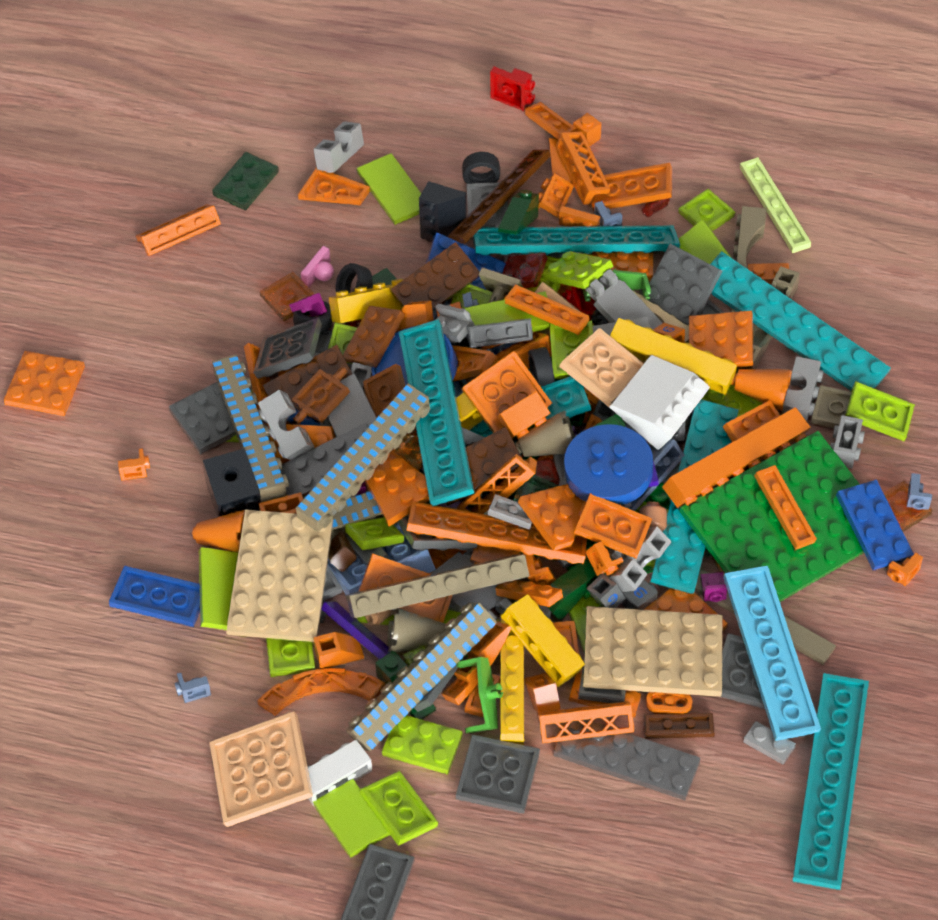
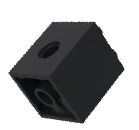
(231, 483)

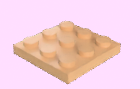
(602, 366)

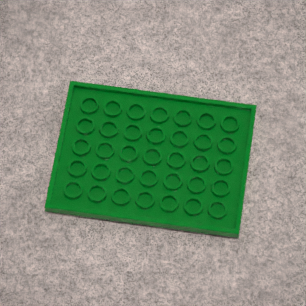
(746, 534)

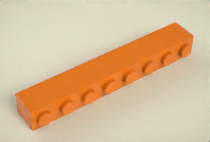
(736, 458)

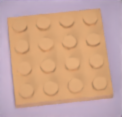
(260, 769)

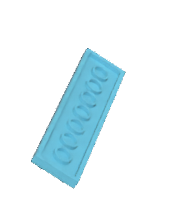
(771, 653)

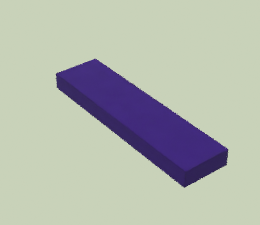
(356, 629)

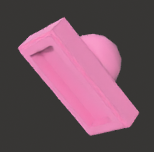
(318, 268)

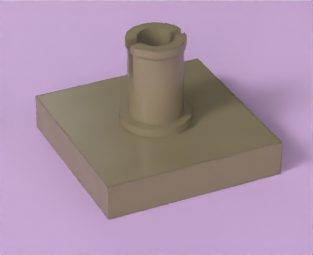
(497, 283)

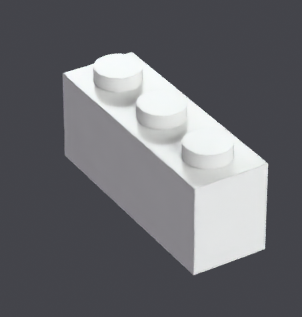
(338, 768)

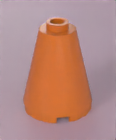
(763, 384)
(220, 532)

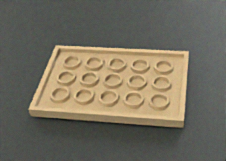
(279, 577)
(653, 651)

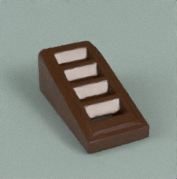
(341, 552)

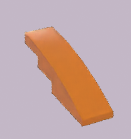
(467, 677)

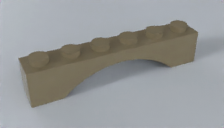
(751, 231)
(787, 283)

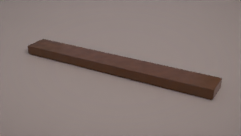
(499, 195)

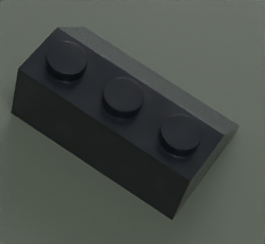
(440, 210)

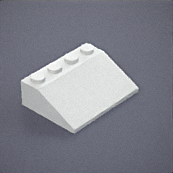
(659, 399)

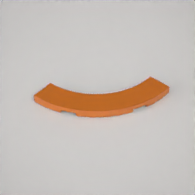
(320, 681)

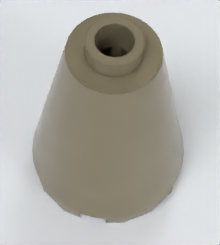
(548, 438)
(411, 631)

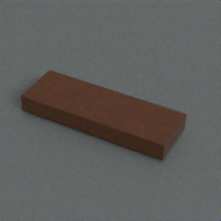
(679, 725)

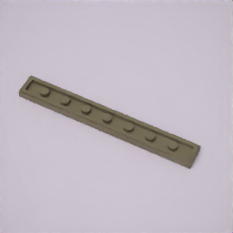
(803, 639)

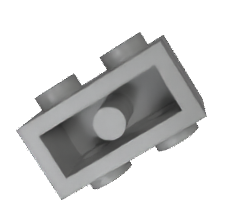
(847, 437)

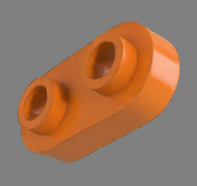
(668, 703)

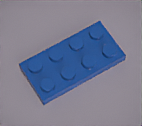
(442, 242)
(874, 524)
(157, 596)

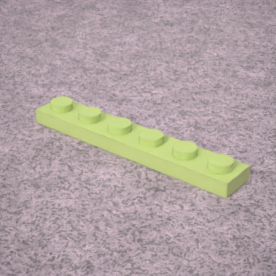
(776, 205)

